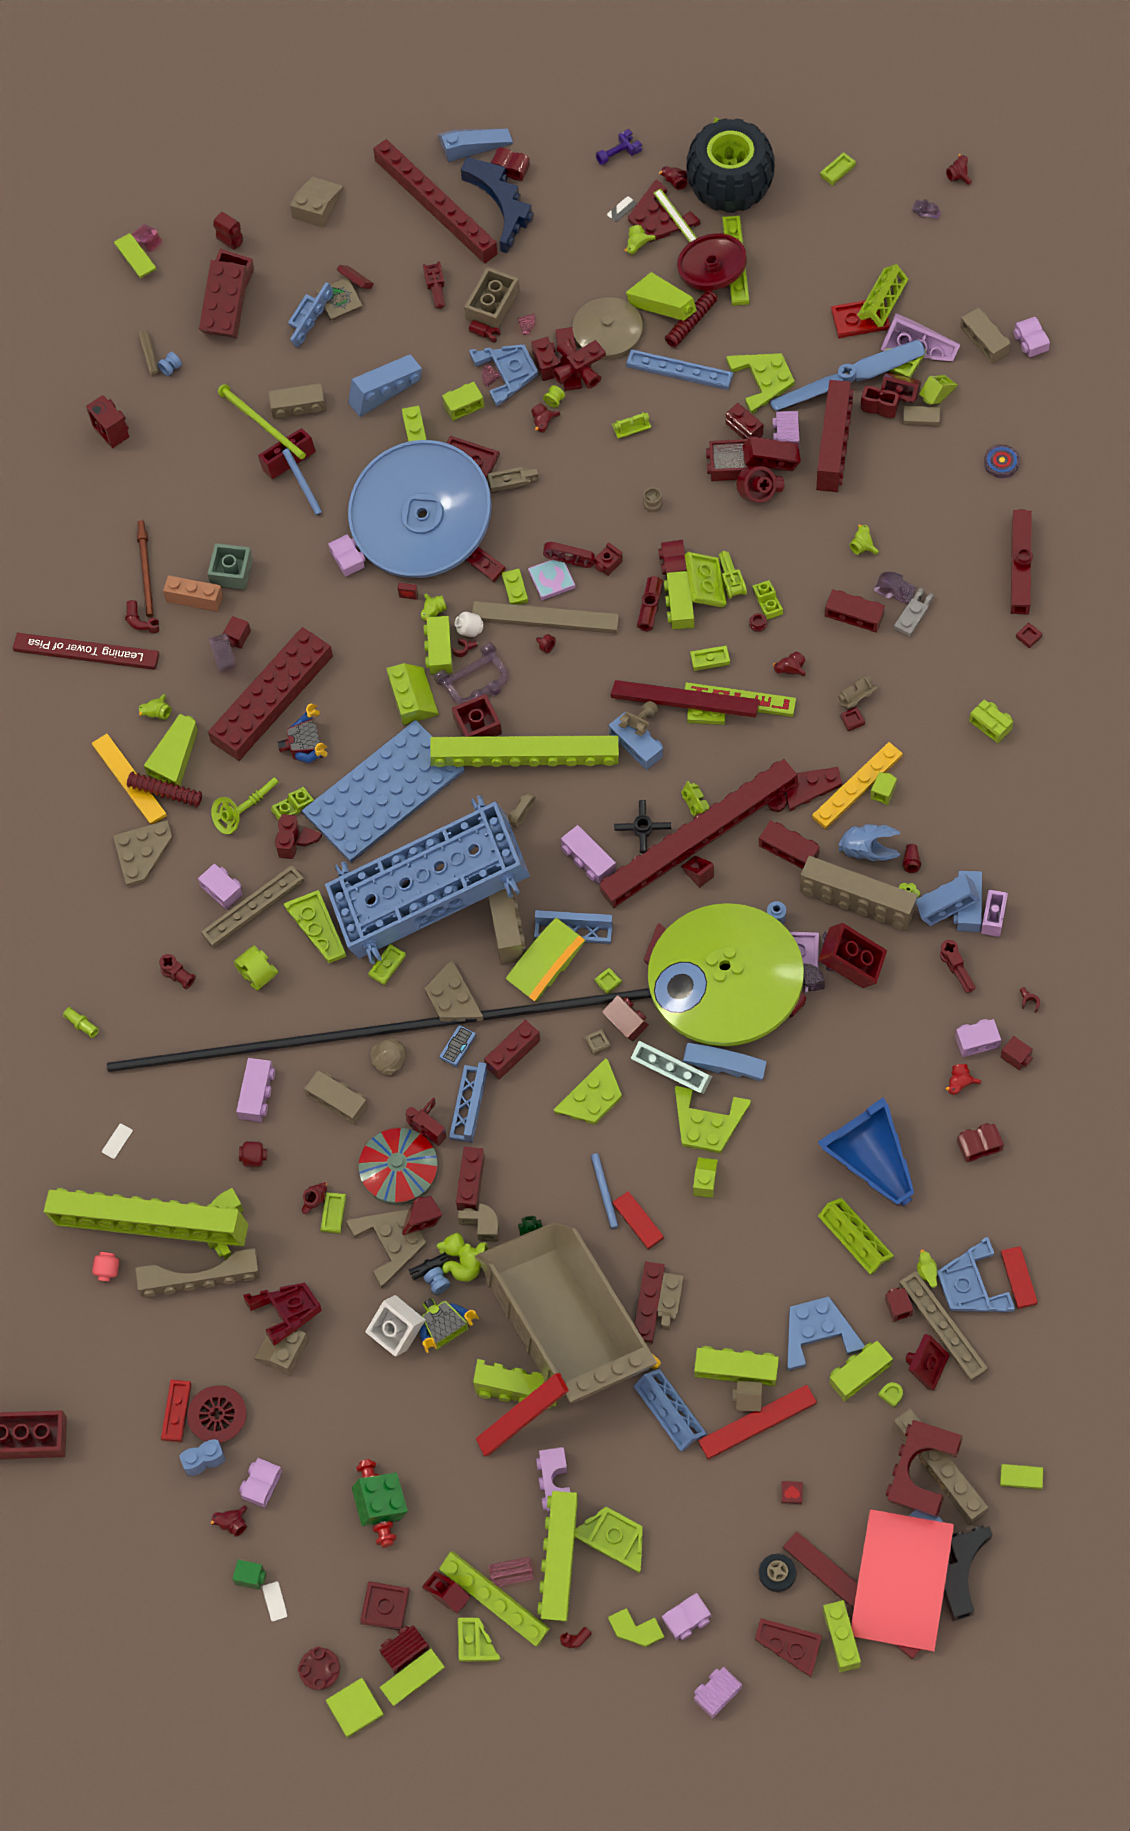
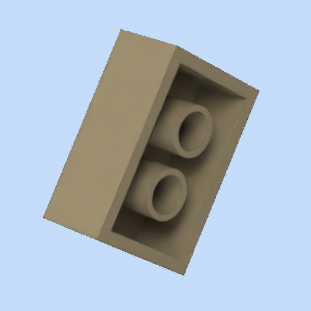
(492, 298)

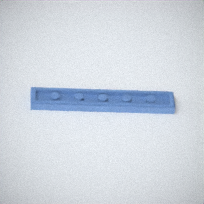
(679, 369)

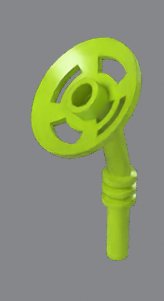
(233, 814)

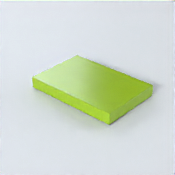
(705, 579)

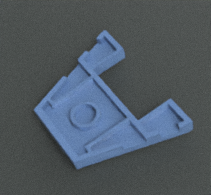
(512, 364)
(964, 1285)
(814, 1323)

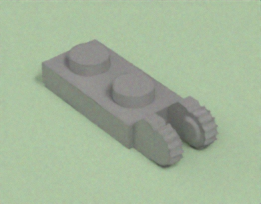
(913, 613)

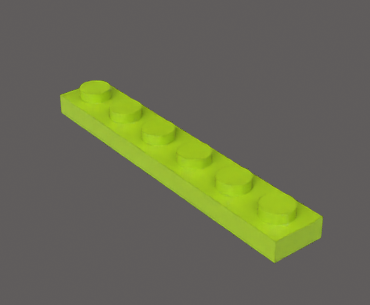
(494, 1598)

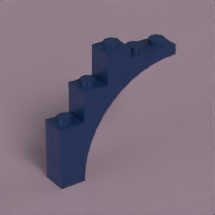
(493, 181)

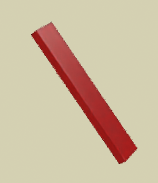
(522, 1414)
(757, 1422)

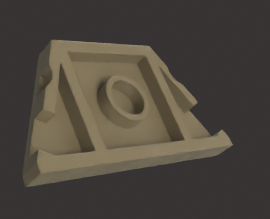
(451, 996)

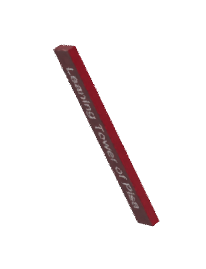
(86, 651)

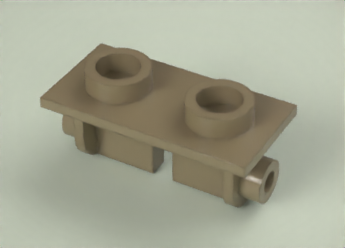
(850, 697)

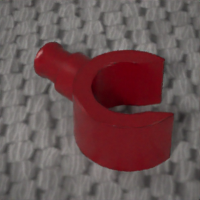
(468, 645)
(1029, 997)

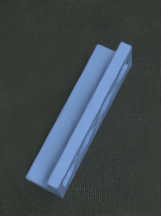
(577, 921)
(474, 1101)
(666, 1409)

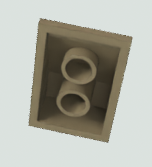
(315, 201)

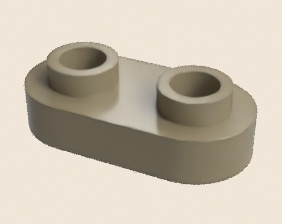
(525, 804)

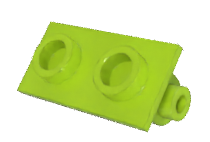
(631, 425)
(692, 794)

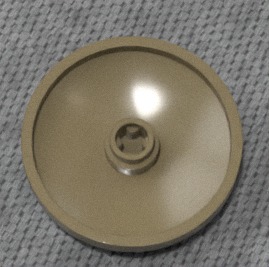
(609, 322)

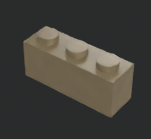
(985, 335)
(297, 401)
(336, 1097)

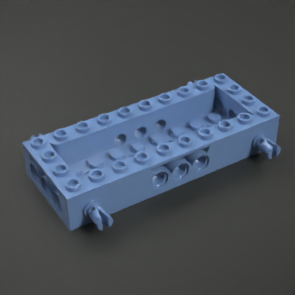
(430, 892)

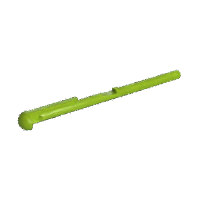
(224, 391)

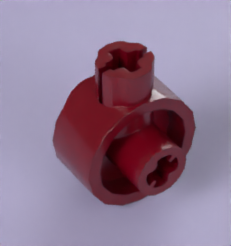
(758, 484)

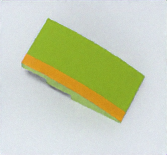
(545, 959)

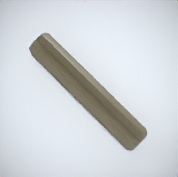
(148, 352)

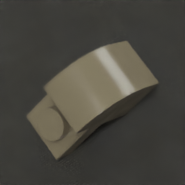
(485, 1219)

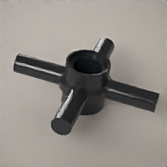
(640, 820)

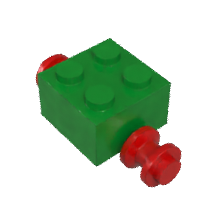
(378, 1501)

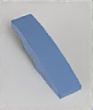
(724, 1061)

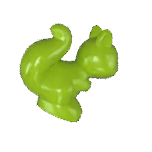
(468, 1267)

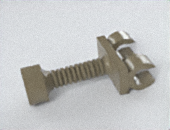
(648, 710)

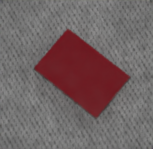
(483, 456)

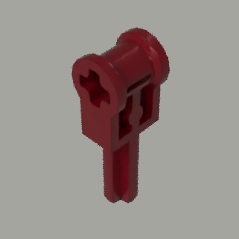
(435, 282)
(956, 965)

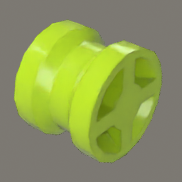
(554, 396)

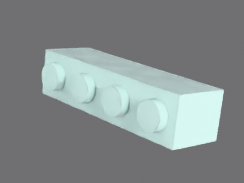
(671, 1067)

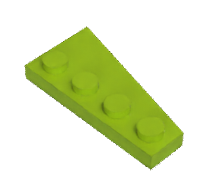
(316, 923)

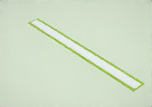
(675, 215)

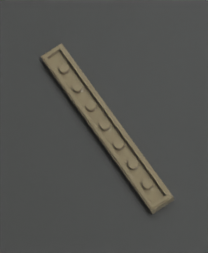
(546, 617)

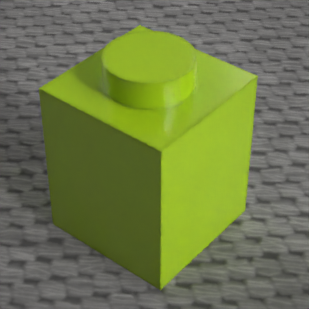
(883, 788)

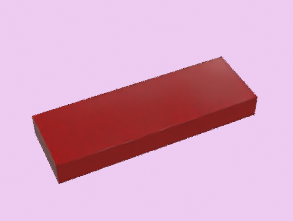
(638, 1220)
(1018, 1277)
(176, 1410)

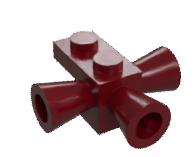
(579, 363)

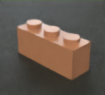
(193, 593)

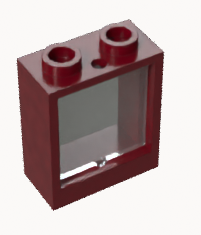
(725, 459)

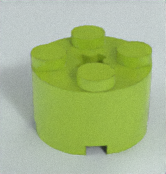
(255, 968)

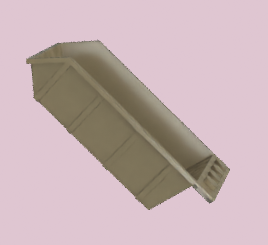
(565, 1310)

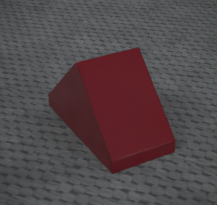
(699, 870)

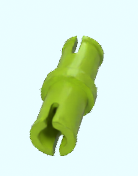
(80, 1022)

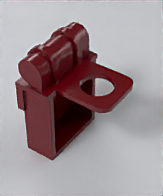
(425, 1124)

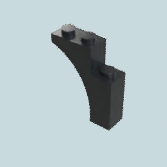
(956, 1588)

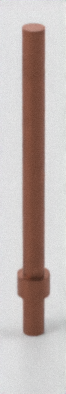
(142, 539)

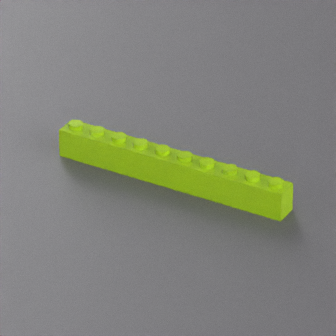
(524, 751)

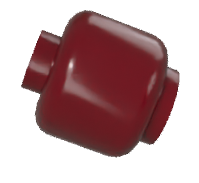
(252, 1154)

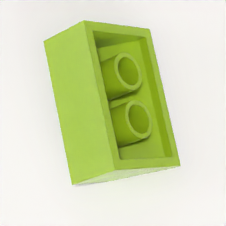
(411, 693)

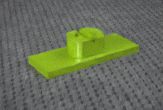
(135, 255)
(412, 1677)

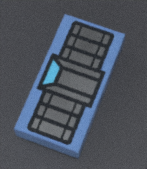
(457, 1046)

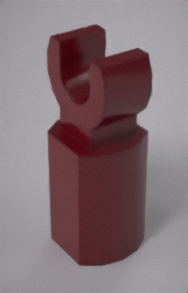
(484, 330)

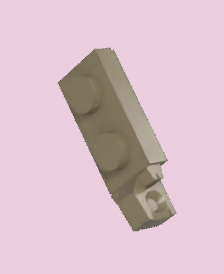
(512, 478)
(669, 1298)

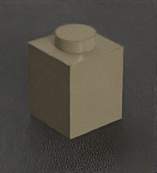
(748, 1396)

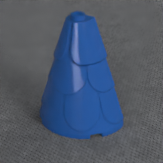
(873, 1152)

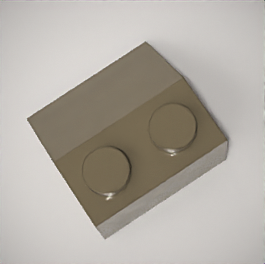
(284, 1354)

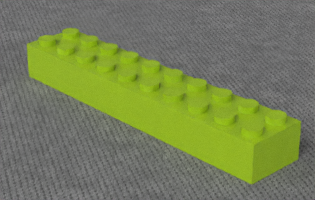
(146, 1217)

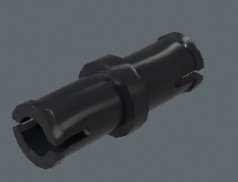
(428, 1265)

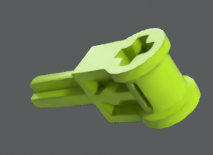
(731, 578)

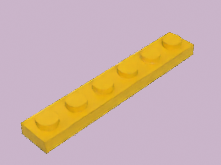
(856, 785)

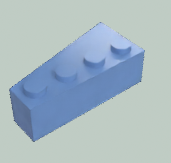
(382, 384)

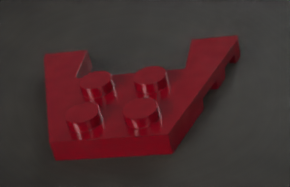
(654, 217)
(292, 1303)

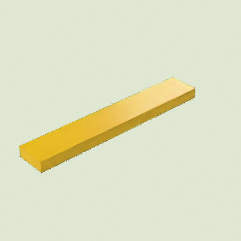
(121, 769)

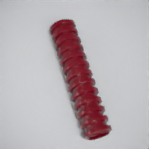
(682, 328)
(164, 789)

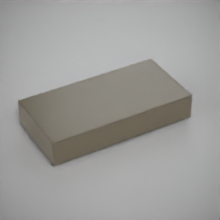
(921, 415)

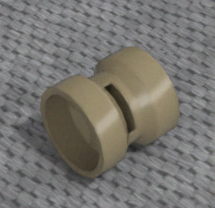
(652, 499)

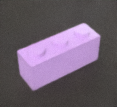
(587, 854)
(255, 1090)

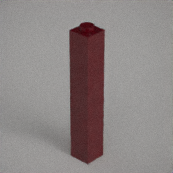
(1020, 574)

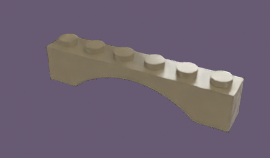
(238, 1267)

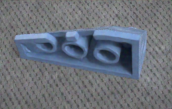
(468, 142)

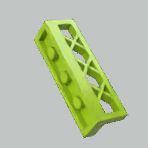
(881, 290)
(854, 1236)

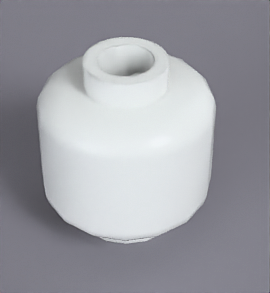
(468, 624)

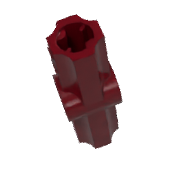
(651, 595)

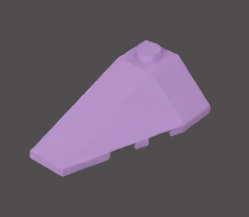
(906, 330)

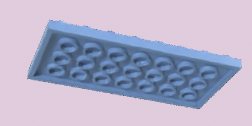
(380, 793)

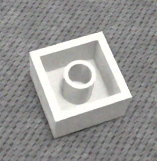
(395, 1325)

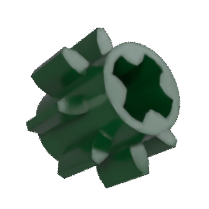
(529, 1224)

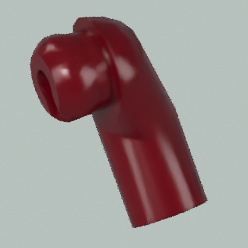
(575, 1641)

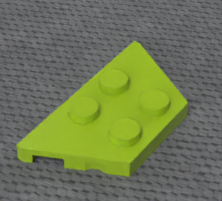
(592, 1096)
(613, 1537)

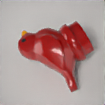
(960, 1079)

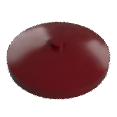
(712, 261)

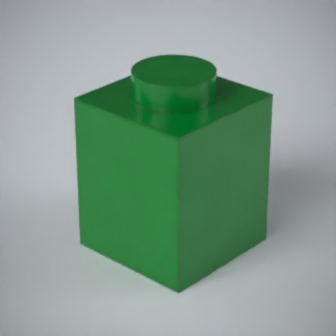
(249, 1574)

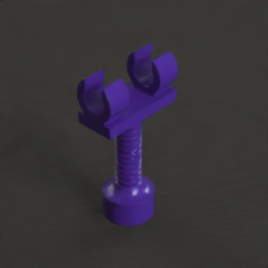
(624, 139)

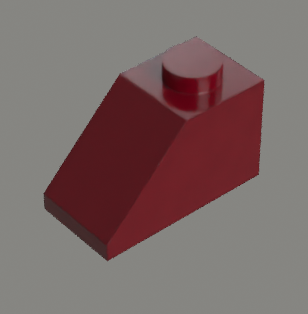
(421, 1215)
(446, 1592)

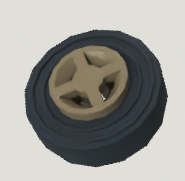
(780, 1565)

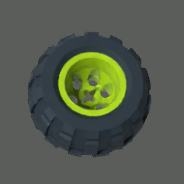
(730, 165)

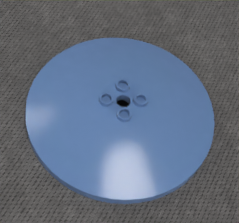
(413, 480)

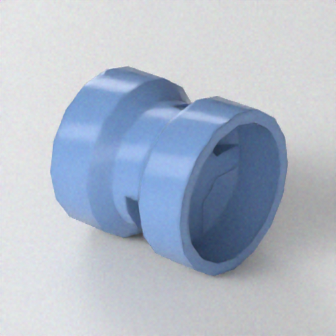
(169, 363)
(437, 1281)

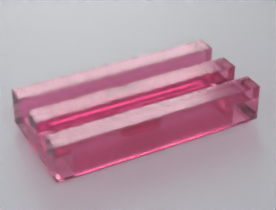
(529, 1576)

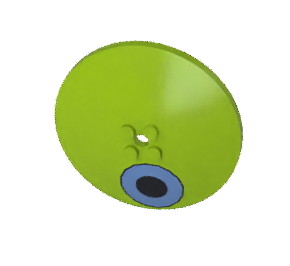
(731, 1003)

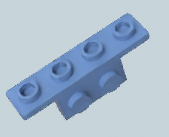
(307, 313)

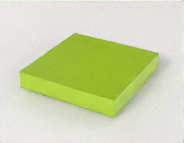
(354, 1707)

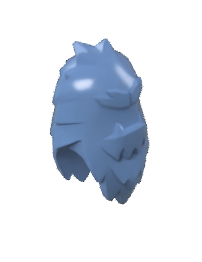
(863, 843)

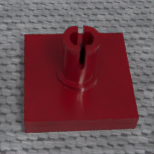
(928, 1361)

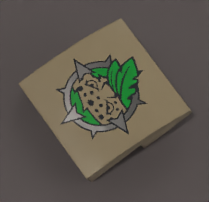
(343, 299)

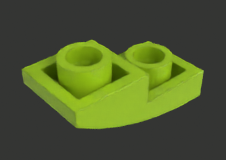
(767, 599)
(293, 804)

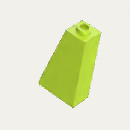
(661, 298)
(173, 751)

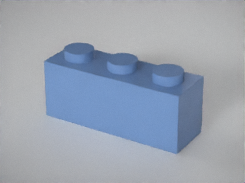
(641, 748)
(947, 900)
(970, 917)

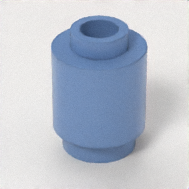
(777, 910)

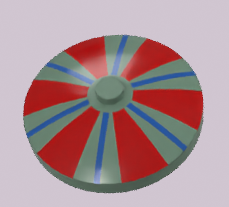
(398, 1166)

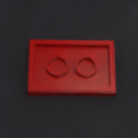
(848, 322)

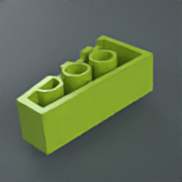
(504, 1383)

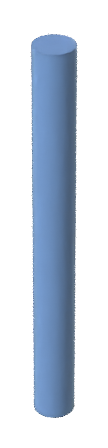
(302, 481)
(604, 1191)

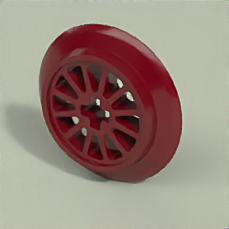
(208, 1395)

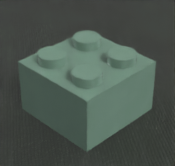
(230, 566)

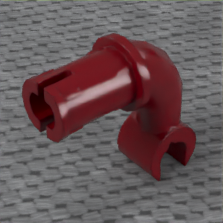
(133, 619)

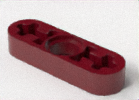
(580, 557)

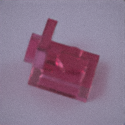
(147, 236)

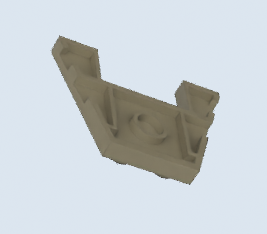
(389, 1231)

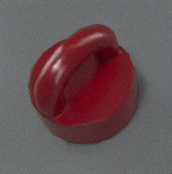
(546, 643)

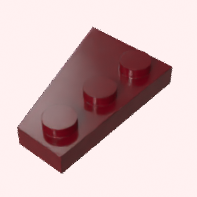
(813, 784)
(790, 1644)

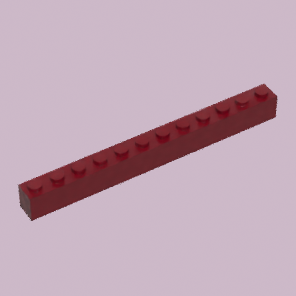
(698, 833)

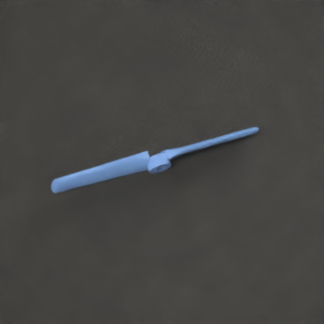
(861, 370)

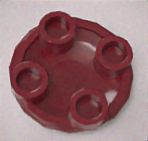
(319, 1668)

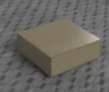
(597, 1042)

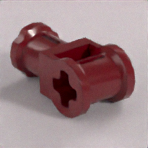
(176, 971)

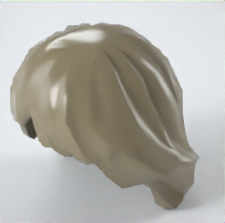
(388, 1056)

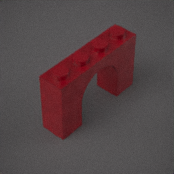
(920, 1438)

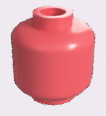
(105, 1266)

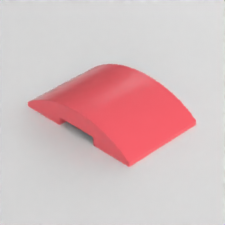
(902, 1580)

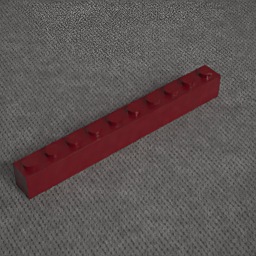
(435, 201)

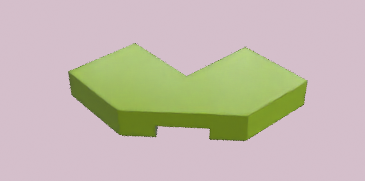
(641, 1635)

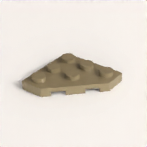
(141, 850)

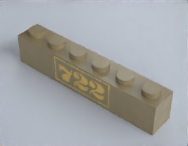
(946, 1476)

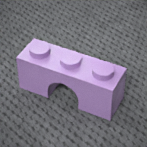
(551, 1463)

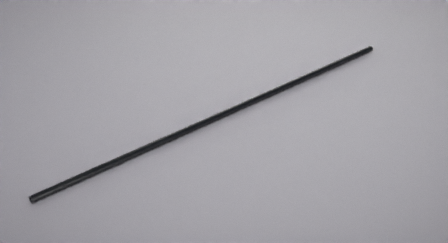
(370, 1031)

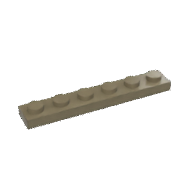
(252, 906)
(943, 1326)

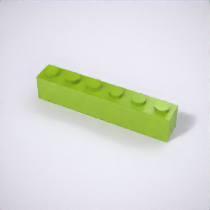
(559, 1556)

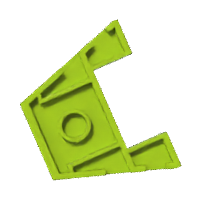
(769, 373)
(707, 1129)

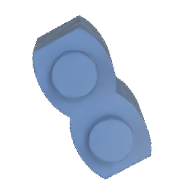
(206, 1456)

